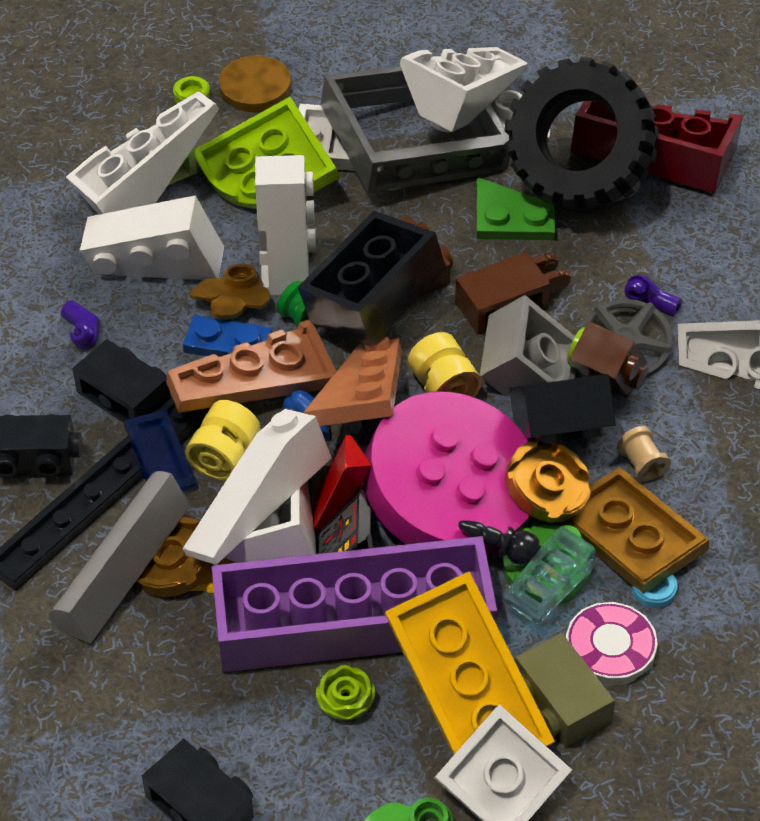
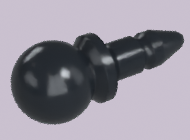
(518, 546)

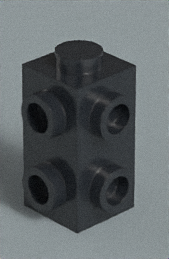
(38, 445)

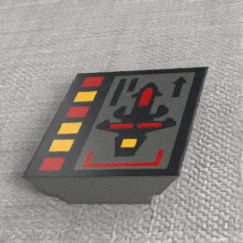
(346, 528)

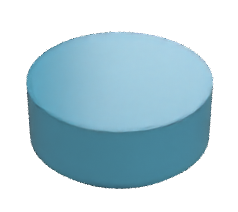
(659, 596)

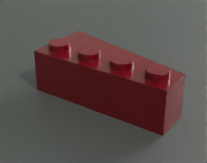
(689, 147)

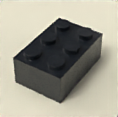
(372, 278)

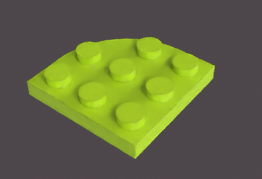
(277, 131)

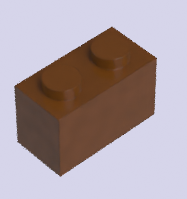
(609, 353)

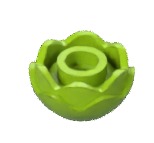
(345, 680)

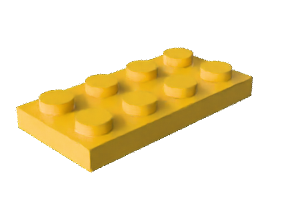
(462, 661)

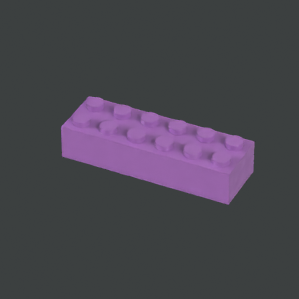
(332, 601)

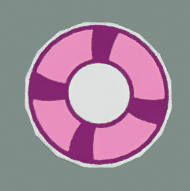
(613, 641)

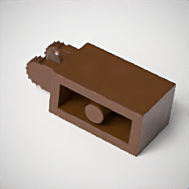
(499, 284)

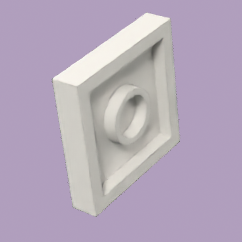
(502, 770)

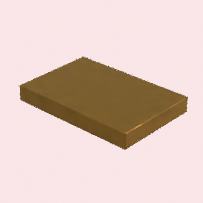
(636, 531)

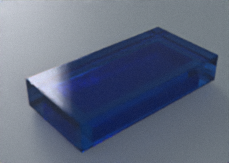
(159, 447)

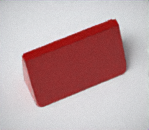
(340, 482)

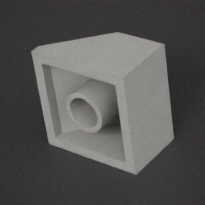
(524, 347)

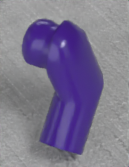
(643, 289)
(86, 324)

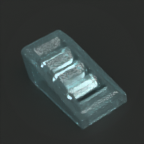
(566, 552)

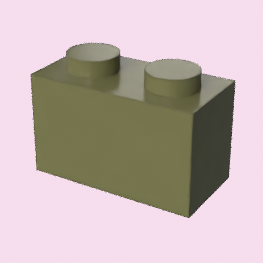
(565, 690)

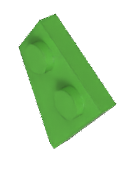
(512, 214)

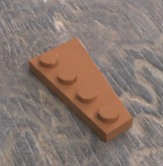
(254, 372)
(361, 386)

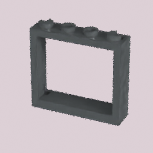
(412, 164)

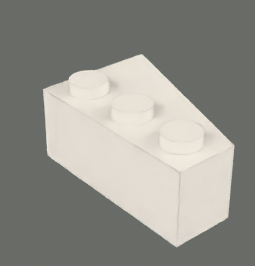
(284, 220)
(154, 241)

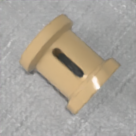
(643, 454)

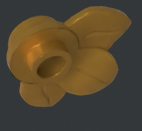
(232, 292)

